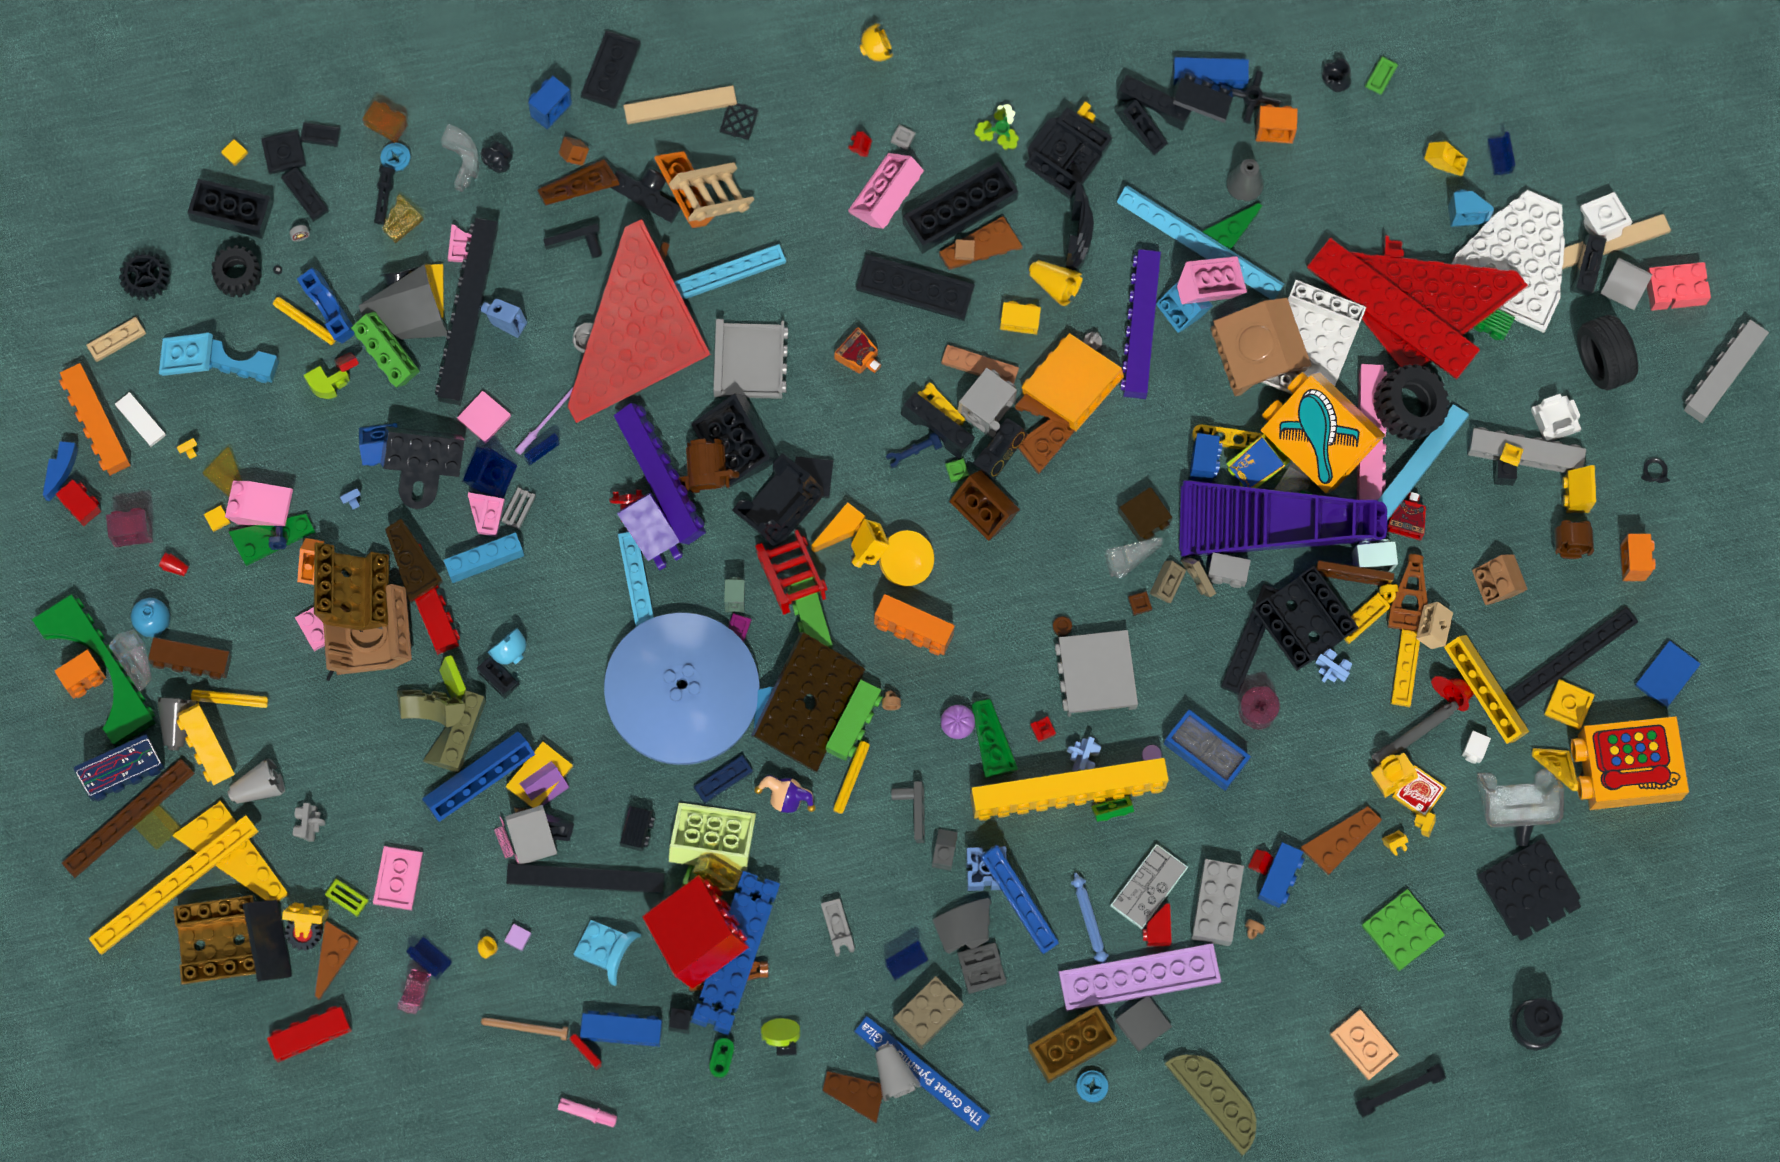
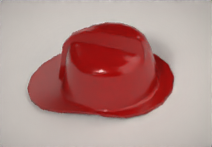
(1453, 690)

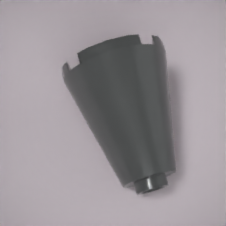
(1245, 181)
(171, 733)

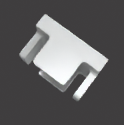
(1605, 217)
(1556, 417)

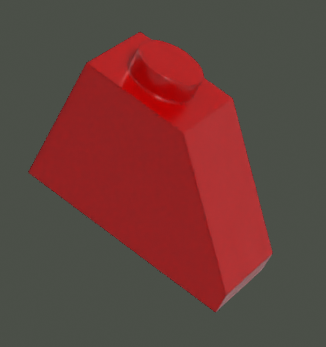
(1159, 929)

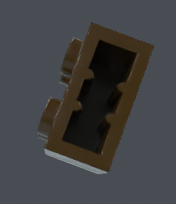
(1145, 515)

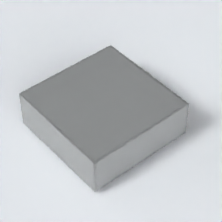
(903, 137)

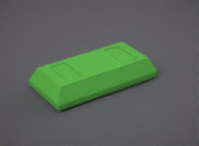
(1381, 75)

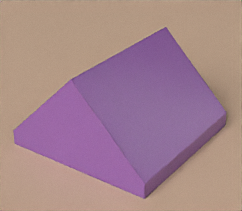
(543, 780)

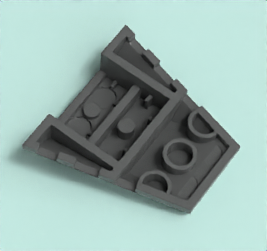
(408, 307)

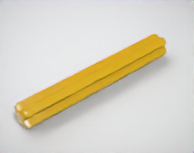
(304, 320)
(229, 698)
(851, 777)

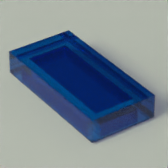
(542, 449)

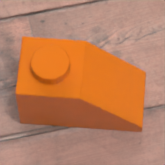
(306, 561)

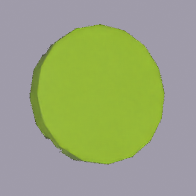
(780, 1032)

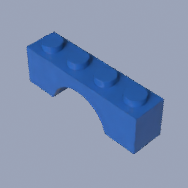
(321, 294)

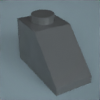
(944, 849)

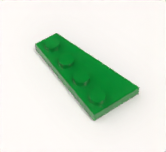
(992, 742)

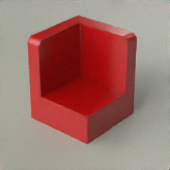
(1392, 248)

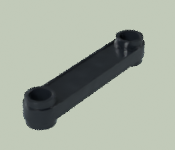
(1367, 1106)

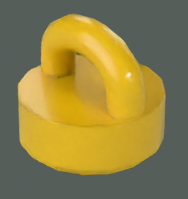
(1389, 589)
(487, 947)

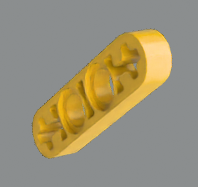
(1229, 434)

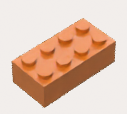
(913, 625)

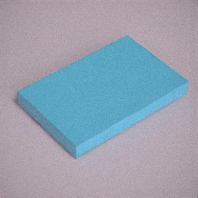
(185, 354)

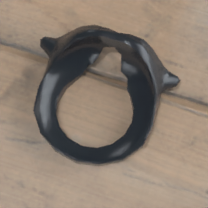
(1663, 477)

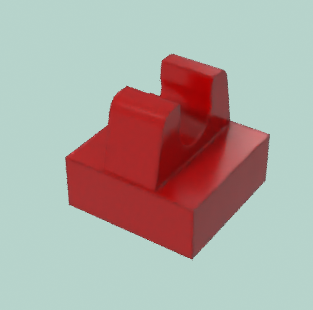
(861, 144)
(1042, 729)

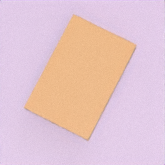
(1364, 1044)

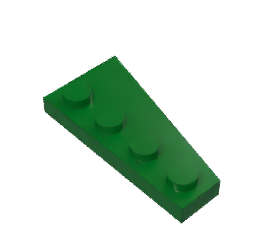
(254, 540)

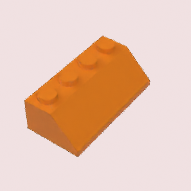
(670, 166)

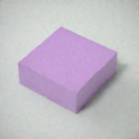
(517, 937)

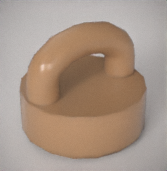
(891, 701)
(1254, 927)

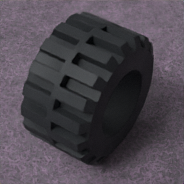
(236, 257)

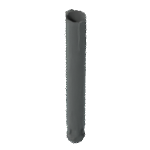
(1415, 733)

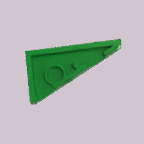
(1231, 229)

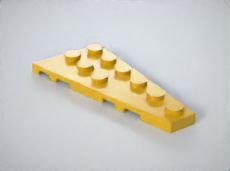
(242, 864)

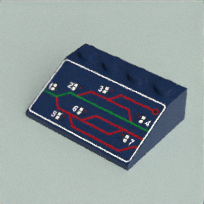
(119, 768)

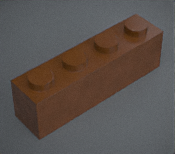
(190, 658)

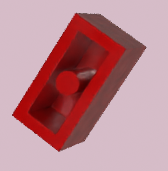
(79, 504)

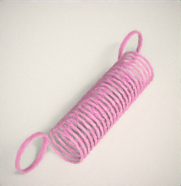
(508, 842)

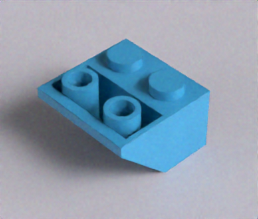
(1181, 314)

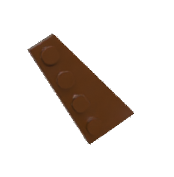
(585, 181)

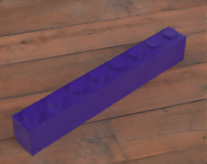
(1142, 324)
(660, 473)

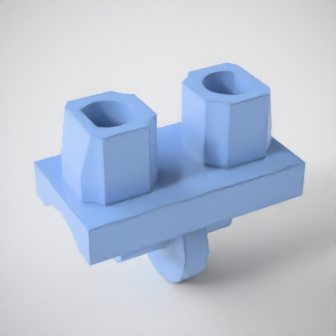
(1332, 670)
(1081, 752)

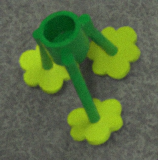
(1005, 116)

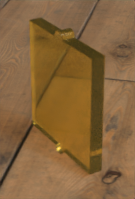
(157, 827)

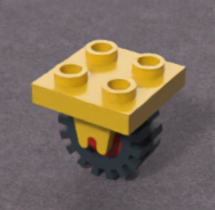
(304, 925)

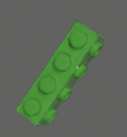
(385, 349)

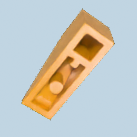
(841, 527)

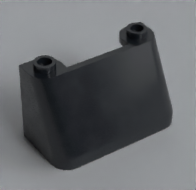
(781, 502)

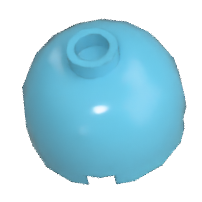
(509, 648)

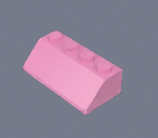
(886, 190)
(1211, 280)

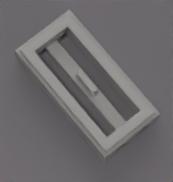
(524, 494)

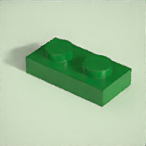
(1112, 809)

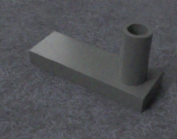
(917, 794)

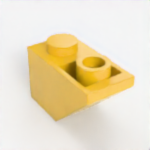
(1446, 158)

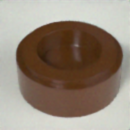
(1062, 626)

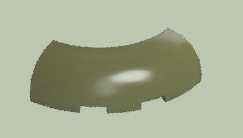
(430, 706)

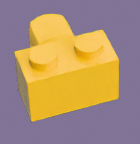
(1393, 774)

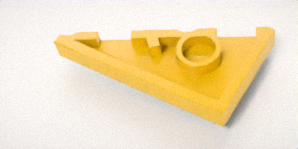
(1559, 764)

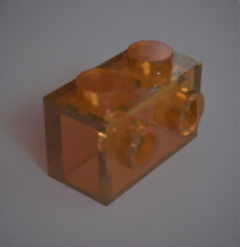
(385, 121)

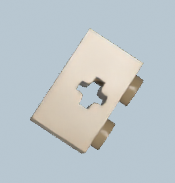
(1434, 625)

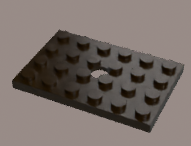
(785, 720)

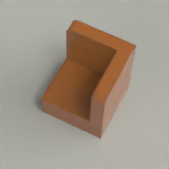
(573, 151)

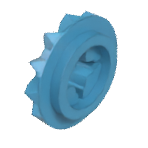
(397, 149)
(1100, 1082)

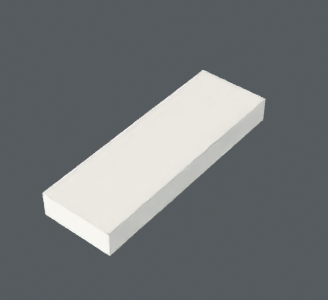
(140, 419)

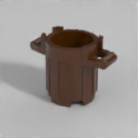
(706, 466)

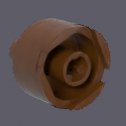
(1574, 539)

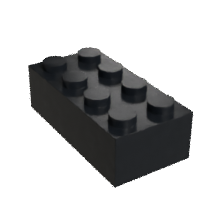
(230, 208)

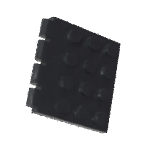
(1530, 890)

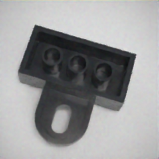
(421, 458)

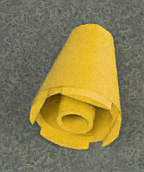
(1056, 280)

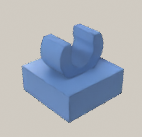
(351, 498)

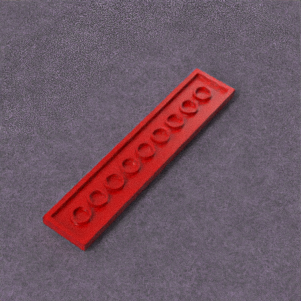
(1393, 309)

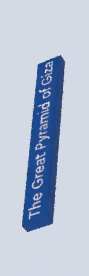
(928, 1078)

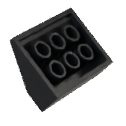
(742, 436)

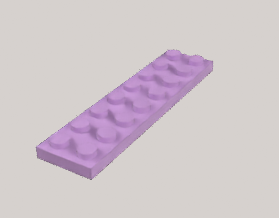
(1139, 977)

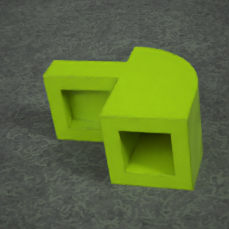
(323, 386)

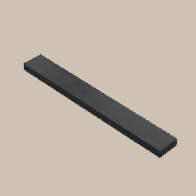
(1572, 658)
(585, 878)

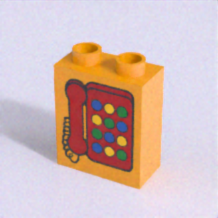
(1630, 763)

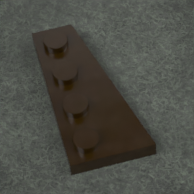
(414, 566)

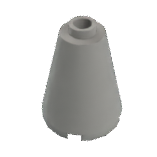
(258, 783)
(894, 1073)

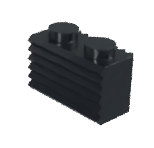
(636, 829)

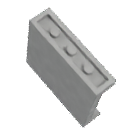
(750, 360)
(1096, 672)

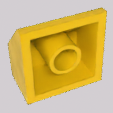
(1579, 490)

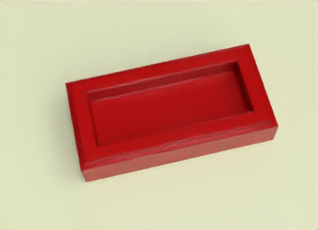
(346, 362)
(585, 1051)

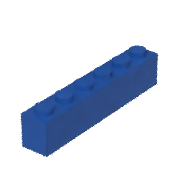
(478, 776)

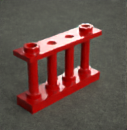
(779, 585)

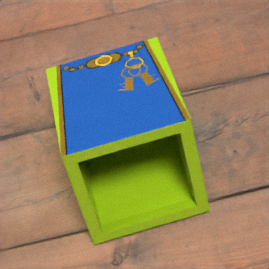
(1257, 462)

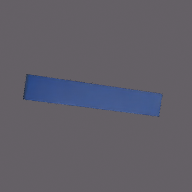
(1019, 899)

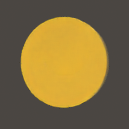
(907, 558)

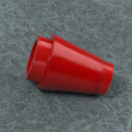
(173, 565)

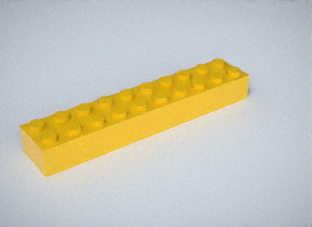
(1069, 788)

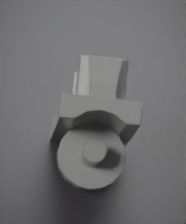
(310, 822)

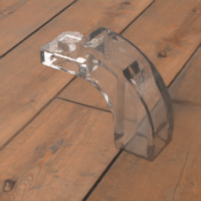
(461, 143)

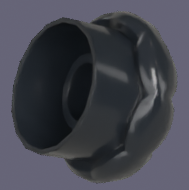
(496, 157)

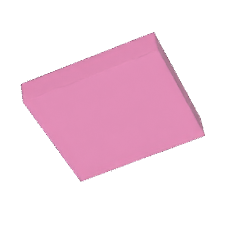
(484, 417)

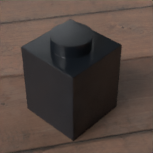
(1504, 473)
(680, 1020)

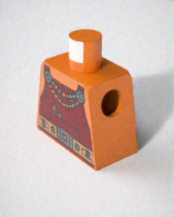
(858, 353)

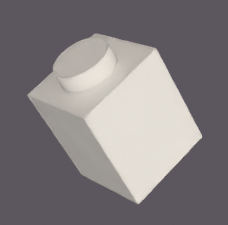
(1476, 747)

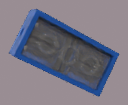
(1207, 750)

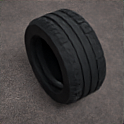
(1607, 352)

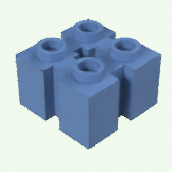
(977, 877)

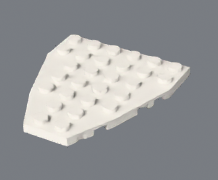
(1529, 241)

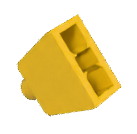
(869, 543)

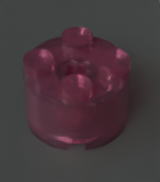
(1264, 698)

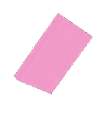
(398, 878)

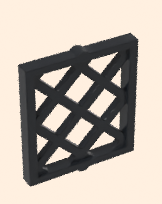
(743, 128)

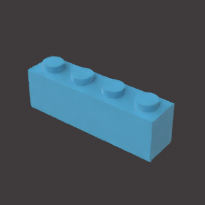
(483, 557)

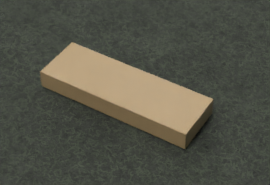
(116, 339)

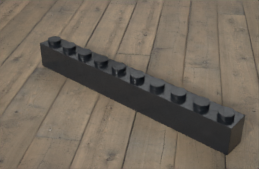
(467, 312)

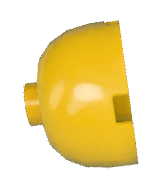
(875, 44)

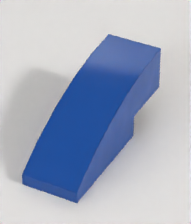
(59, 469)

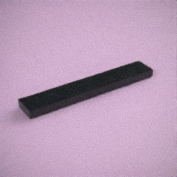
(1247, 647)

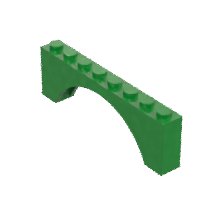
(70, 623)

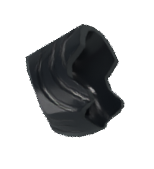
(1337, 75)

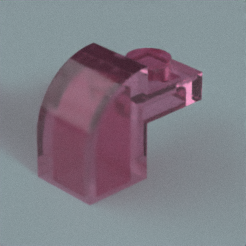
(415, 992)

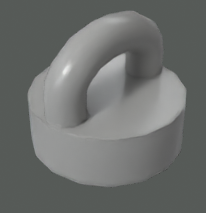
(1093, 340)

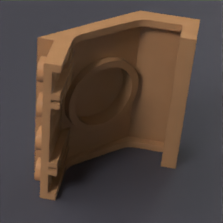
(1260, 344)
(375, 648)

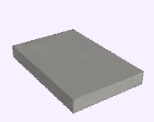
(531, 835)

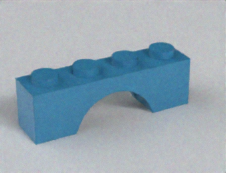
(260, 366)

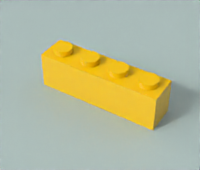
(205, 743)

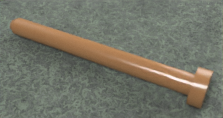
(563, 1033)

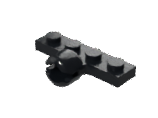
(648, 193)

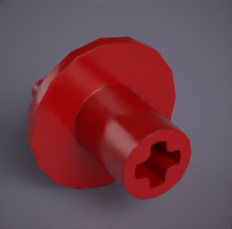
(625, 500)

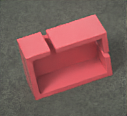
(1678, 282)

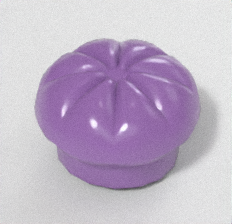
(957, 721)

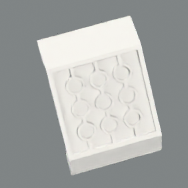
(1326, 328)

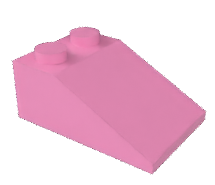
(258, 504)

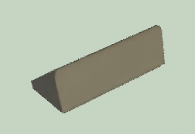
(1168, 581)

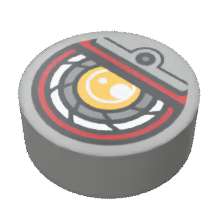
(299, 233)

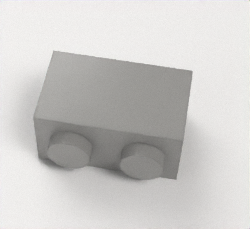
(1228, 570)

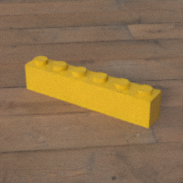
(1486, 689)

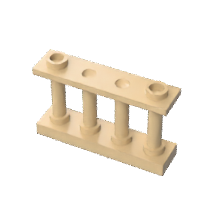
(712, 176)

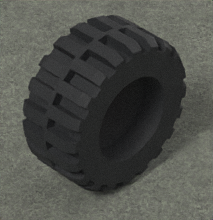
(1425, 387)

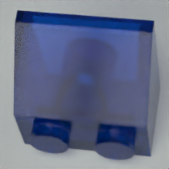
(489, 472)

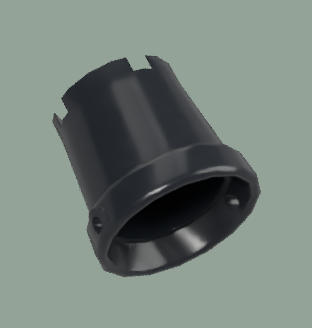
(1536, 1023)

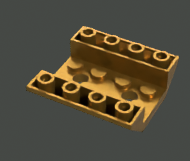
(361, 592)
(216, 925)

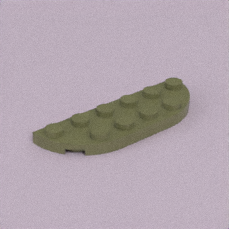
(1217, 1098)

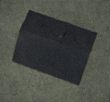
(1202, 96)

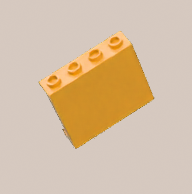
(1073, 380)

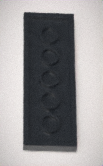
(915, 287)

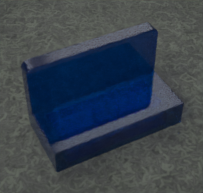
(1501, 154)
(429, 958)
(906, 960)

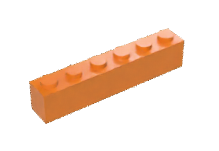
(96, 422)

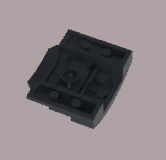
(1067, 151)
(1080, 244)

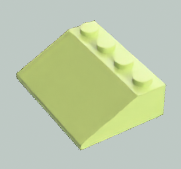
(711, 830)

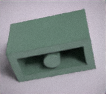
(734, 595)

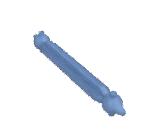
(1089, 918)

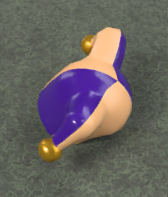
(786, 794)

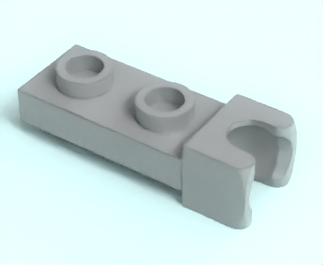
(837, 925)

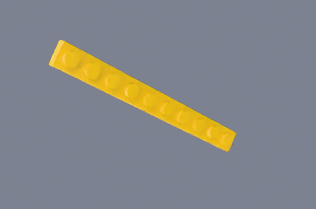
(173, 885)

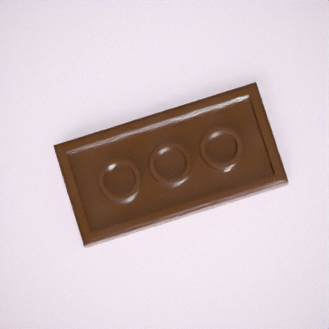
(1354, 574)

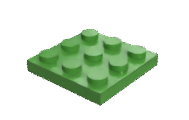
(1403, 930)

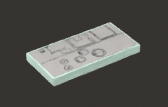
(1149, 886)

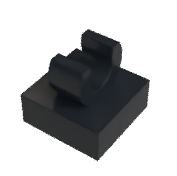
(789, 1050)

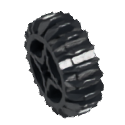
(150, 263)

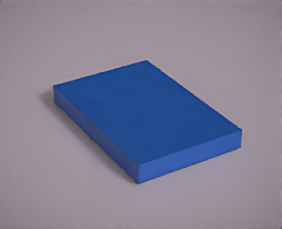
(1667, 674)

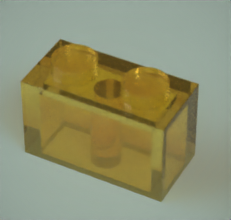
(717, 872)

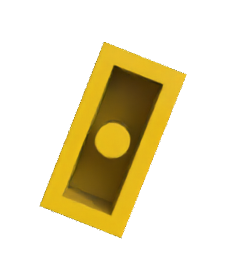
(1020, 317)

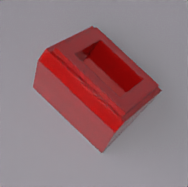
(1261, 862)

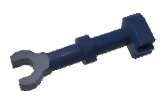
(915, 448)
(278, 542)

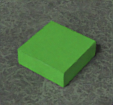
(957, 470)

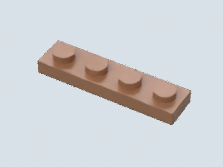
(976, 363)

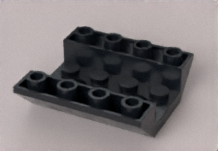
(1315, 611)

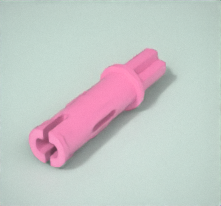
(587, 1112)

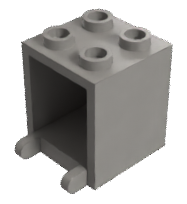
(987, 401)

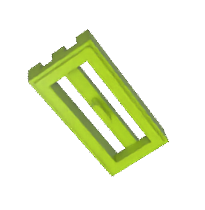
(360, 907)

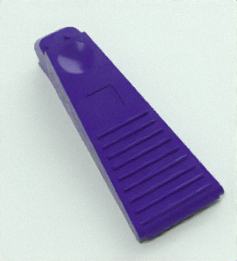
(1255, 519)

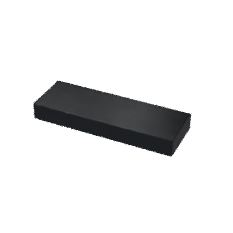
(304, 194)

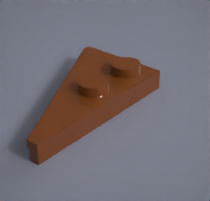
(334, 953)

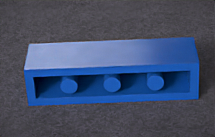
(1221, 71)
(621, 1029)

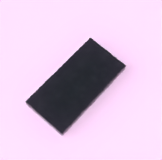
(610, 69)
(267, 940)

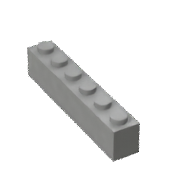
(1726, 371)
(1536, 451)

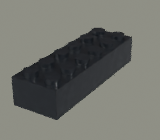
(960, 207)

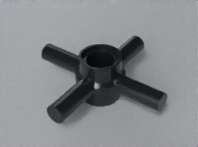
(1253, 103)

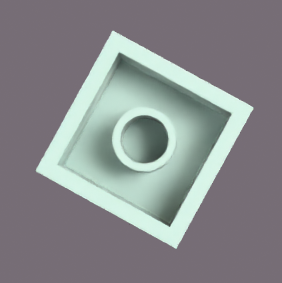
(1375, 556)

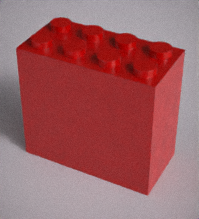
(696, 931)

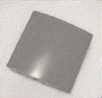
(1626, 284)

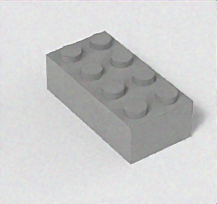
(1217, 902)

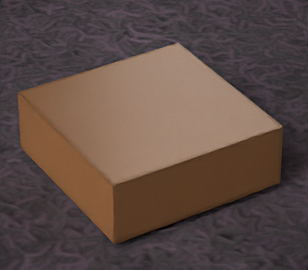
(964, 250)

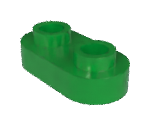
(721, 1058)

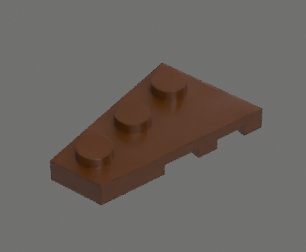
(855, 1093)

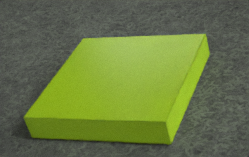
(452, 678)

